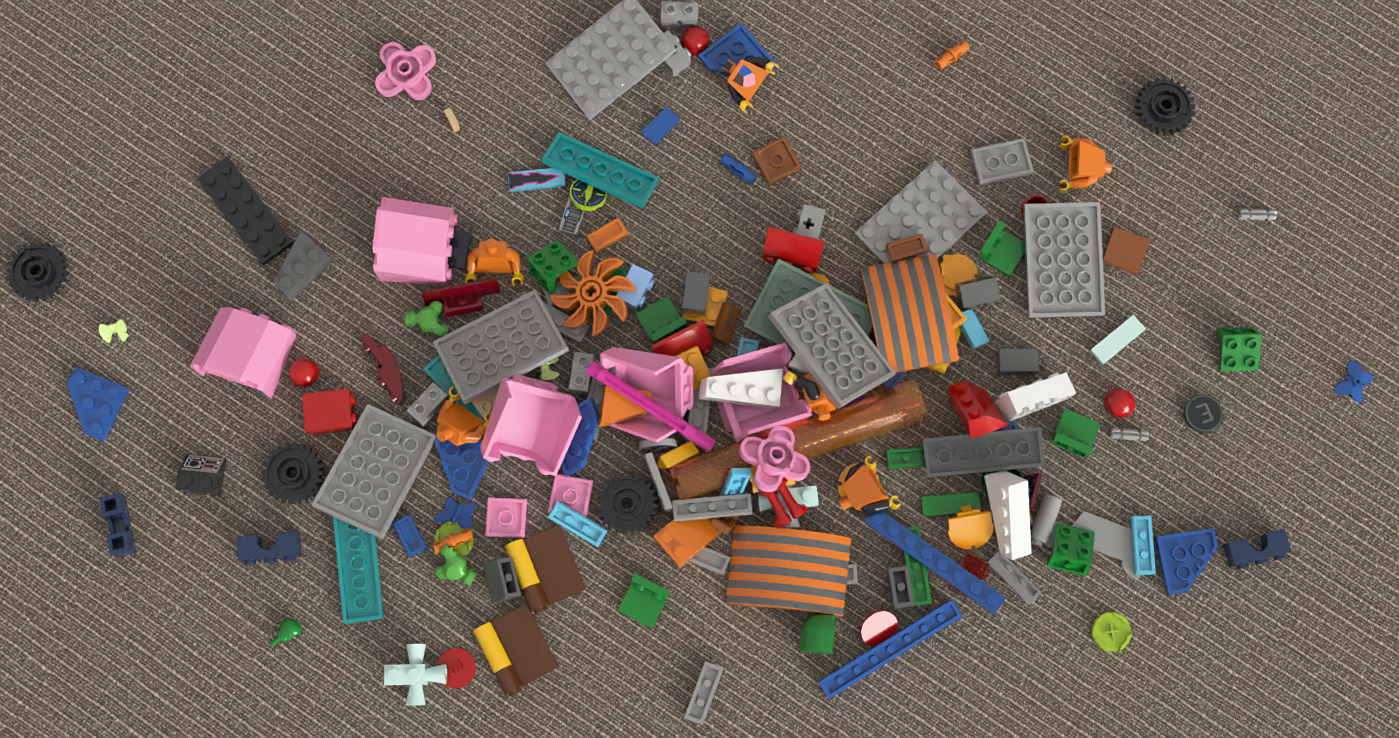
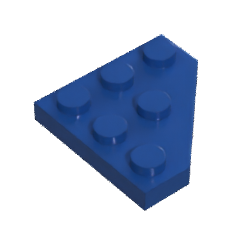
(733, 46)
(95, 401)
(581, 443)
(463, 466)
(1184, 557)

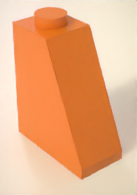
(618, 408)

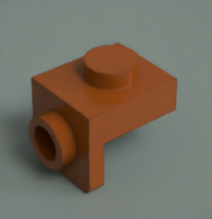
(724, 524)

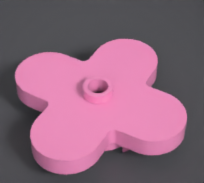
(397, 61)
(774, 458)

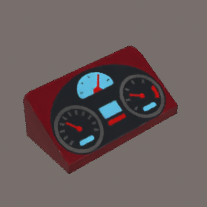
(1033, 485)

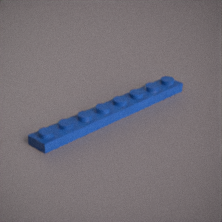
(935, 561)
(889, 648)

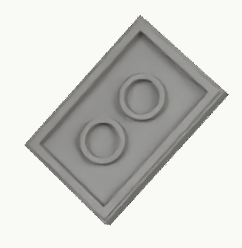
(1001, 161)
(659, 485)

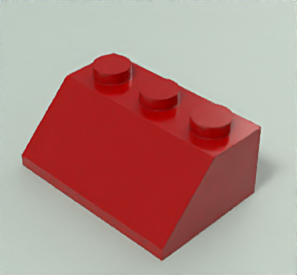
(793, 249)
(687, 338)
(975, 409)

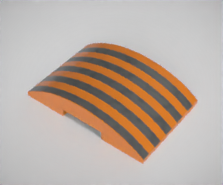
(910, 313)
(788, 569)

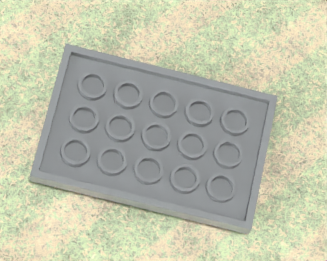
(610, 57)
(927, 206)
(1064, 260)
(832, 345)
(500, 346)
(374, 471)

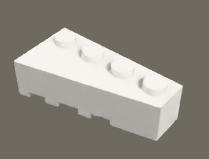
(748, 389)
(1035, 396)
(1010, 513)

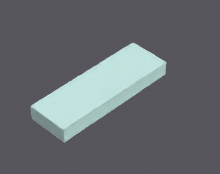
(1117, 340)

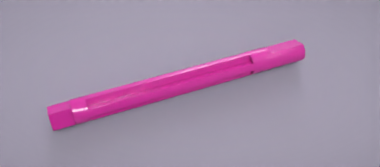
(651, 406)

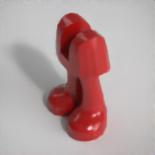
(782, 517)

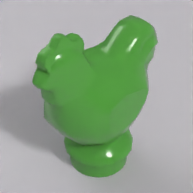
(427, 319)
(455, 567)

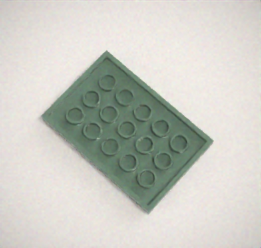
(786, 285)

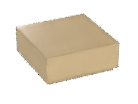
(452, 120)

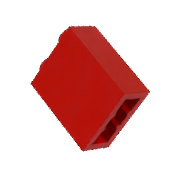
(329, 411)

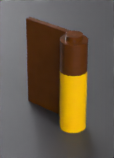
(545, 568)
(516, 649)

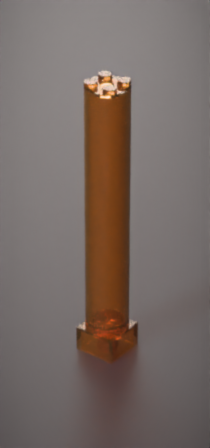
(813, 437)

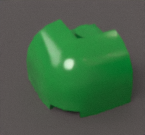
(818, 634)

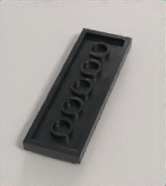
(245, 211)

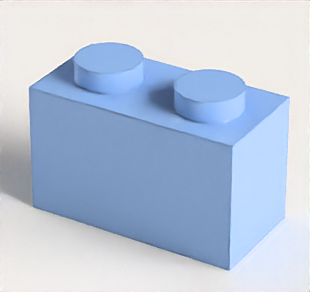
(643, 282)

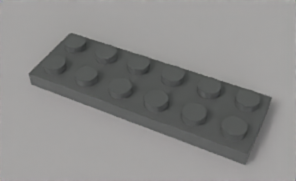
(984, 453)

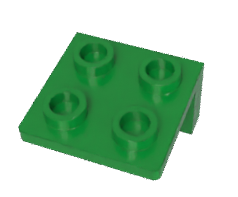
(1002, 250)
(550, 263)
(661, 320)
(1239, 348)
(1075, 433)
(1072, 549)
(644, 601)

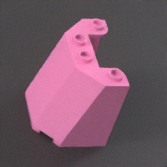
(413, 242)
(245, 349)
(662, 375)
(750, 420)
(531, 423)

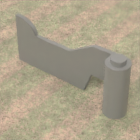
(1109, 537)

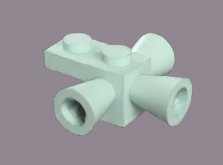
(802, 495)
(414, 674)

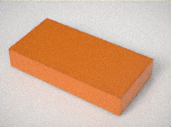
(607, 235)

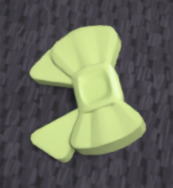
(107, 330)
(546, 373)

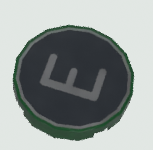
(1203, 413)

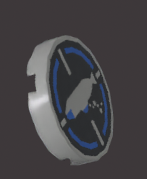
(664, 446)

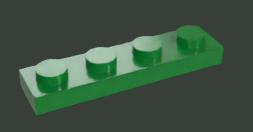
(918, 576)

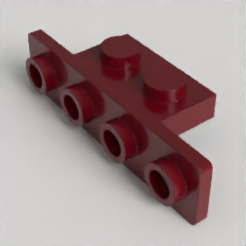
(462, 297)

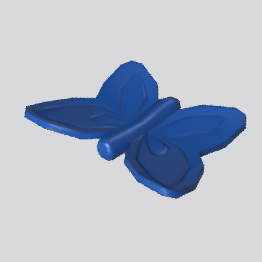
(1354, 382)
(456, 512)

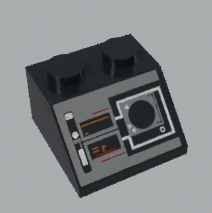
(201, 475)

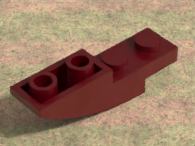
(390, 373)

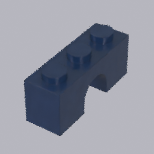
(116, 512)
(1273, 545)
(251, 550)

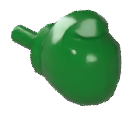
(287, 630)

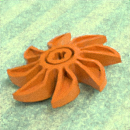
(599, 299)

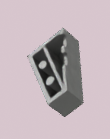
(300, 266)

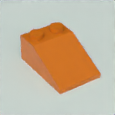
(685, 539)

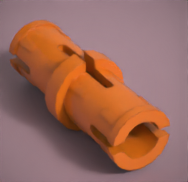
(951, 55)
(453, 540)

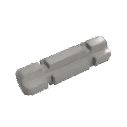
(1257, 214)
(1129, 434)

